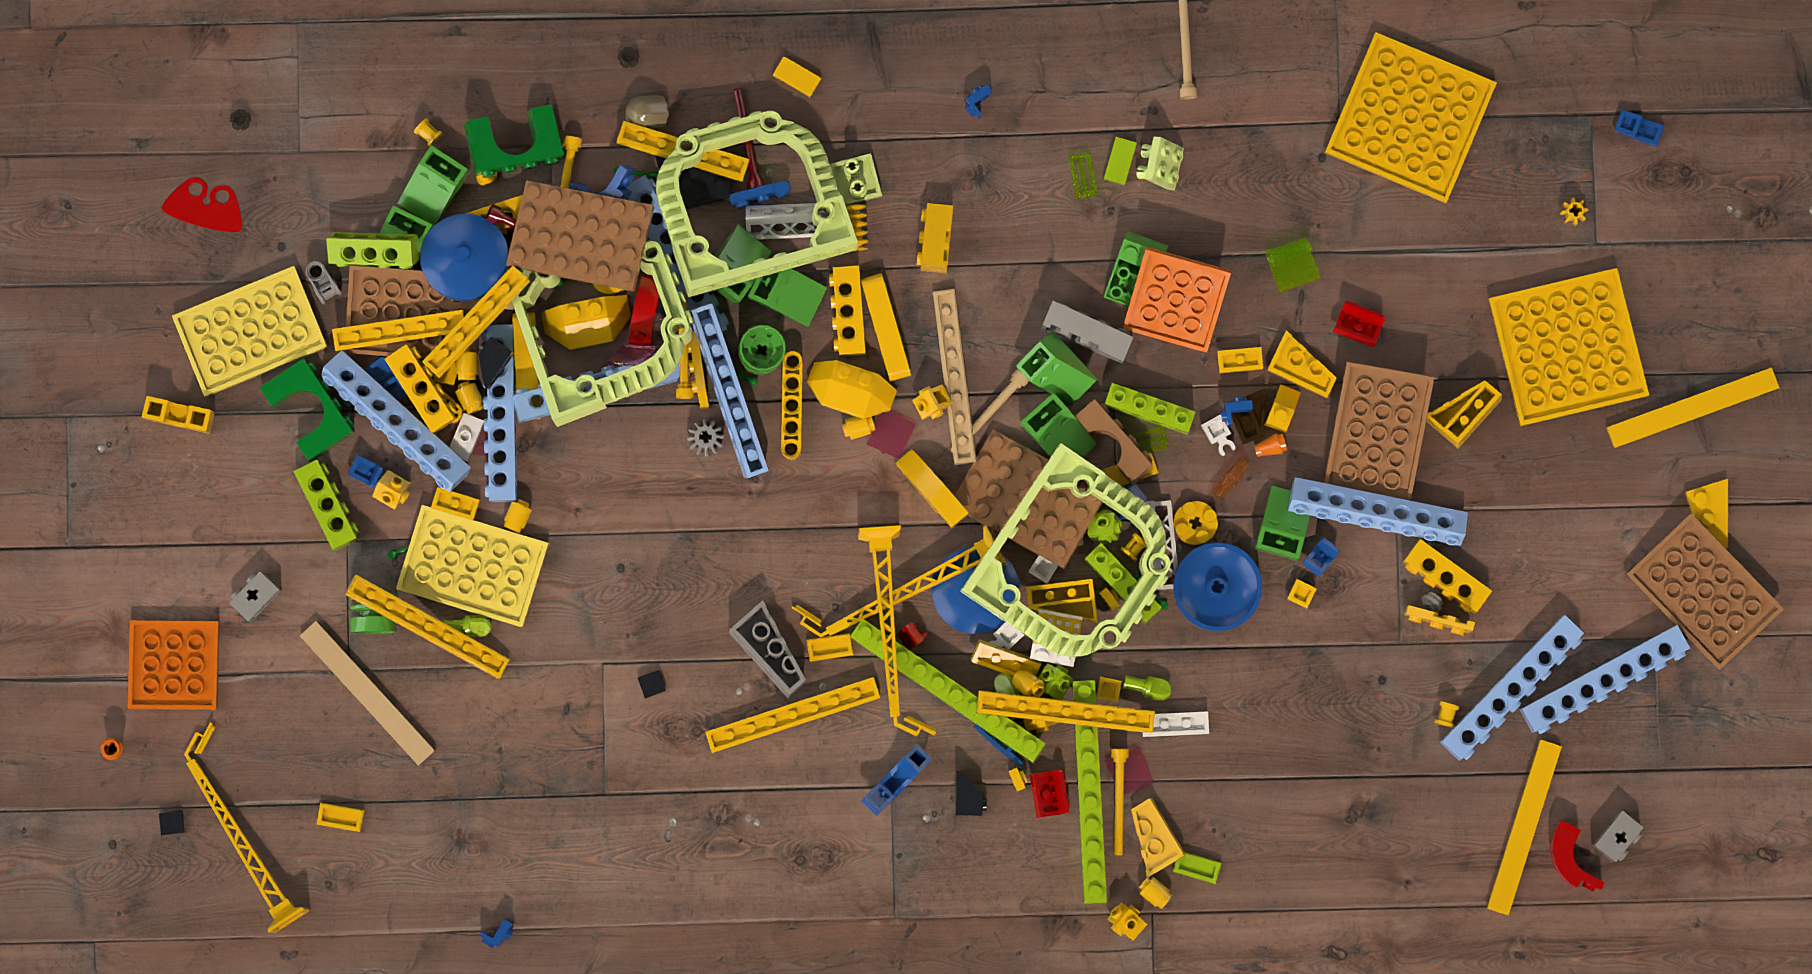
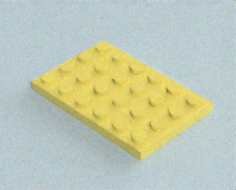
(249, 331)
(472, 566)

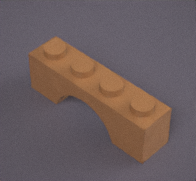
(1096, 421)

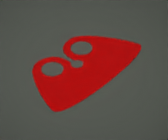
(213, 216)

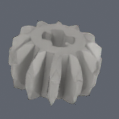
(700, 443)

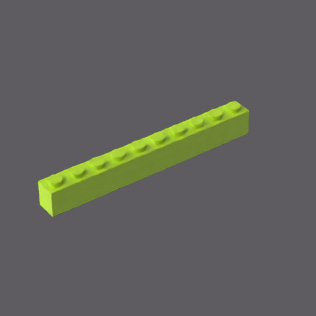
(950, 692)
(1089, 800)

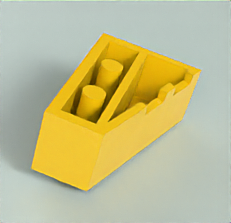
(935, 237)
(1463, 415)
(1068, 598)

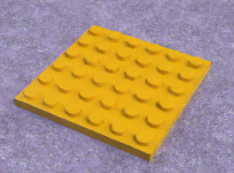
(1410, 117)
(1568, 347)

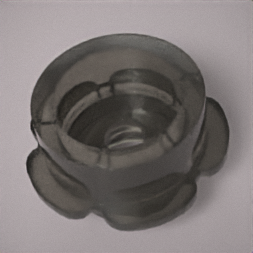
(628, 51)
(234, 119)

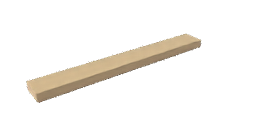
(954, 376)
(367, 693)

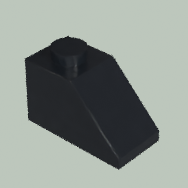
(493, 360)
(968, 797)

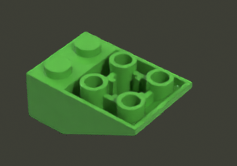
(433, 186)
(405, 223)
(738, 251)
(1127, 267)
(788, 295)
(1057, 369)
(1055, 424)
(1280, 529)

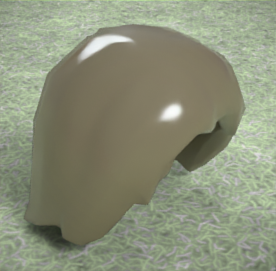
(647, 111)

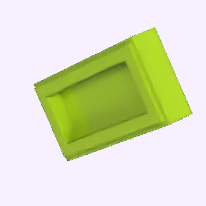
(1120, 161)
(1198, 867)

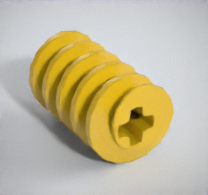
(855, 217)

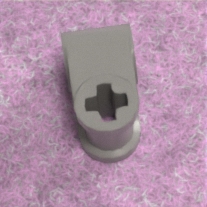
(322, 283)

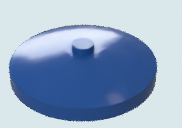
(464, 257)
(1217, 587)
(958, 609)

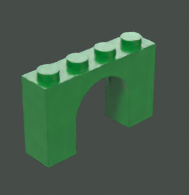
(490, 159)
(334, 425)

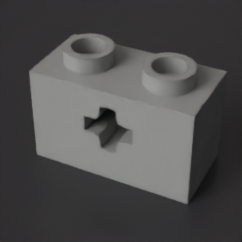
(252, 608)
(1606, 841)

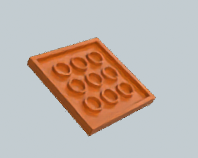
(1176, 299)
(173, 665)

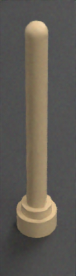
(1188, 89)
(1017, 381)

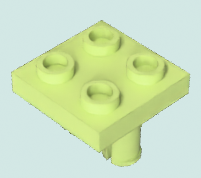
(1162, 164)
(856, 179)

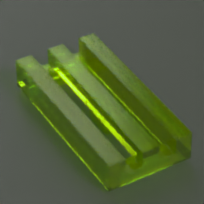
(1085, 194)
(1149, 432)

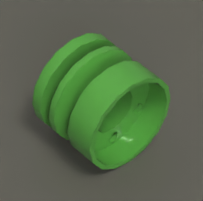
(761, 337)
(370, 621)

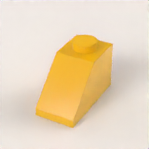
(1282, 408)

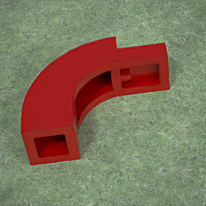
(644, 312)
(1562, 857)

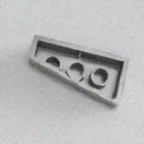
(1087, 332)
(768, 649)

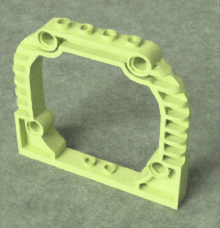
(705, 272)
(566, 397)
(988, 581)

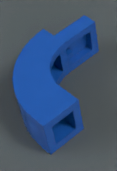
(616, 188)
(896, 780)

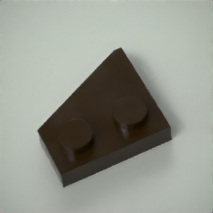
(1251, 423)

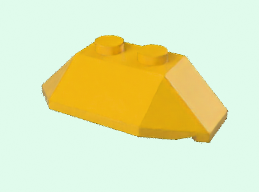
(587, 321)
(850, 389)

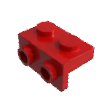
(1359, 323)
(1049, 793)

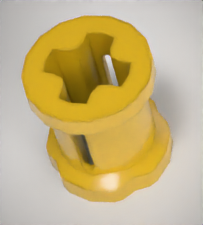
(428, 132)
(1134, 547)
(1446, 714)

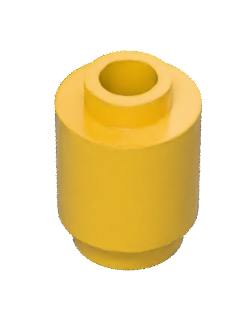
(467, 365)
(469, 397)
(858, 427)
(517, 515)
(1028, 684)
(1155, 892)

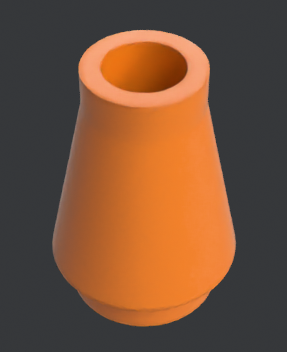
(1271, 446)
(106, 748)

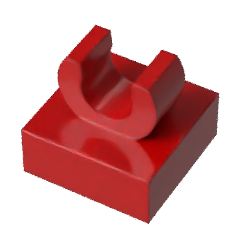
(910, 635)

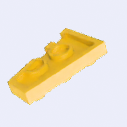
(696, 367)
(1710, 508)

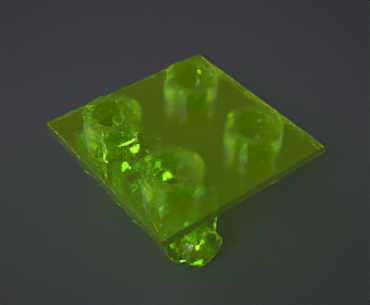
(1292, 264)

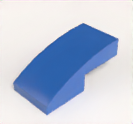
(1639, 128)
(382, 374)

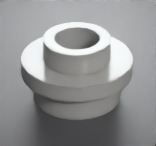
(1432, 602)

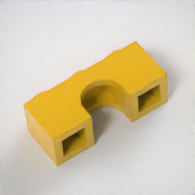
(178, 415)

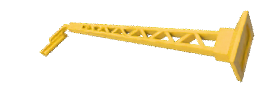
(880, 541)
(981, 546)
(284, 912)

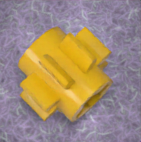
(1570, 216)

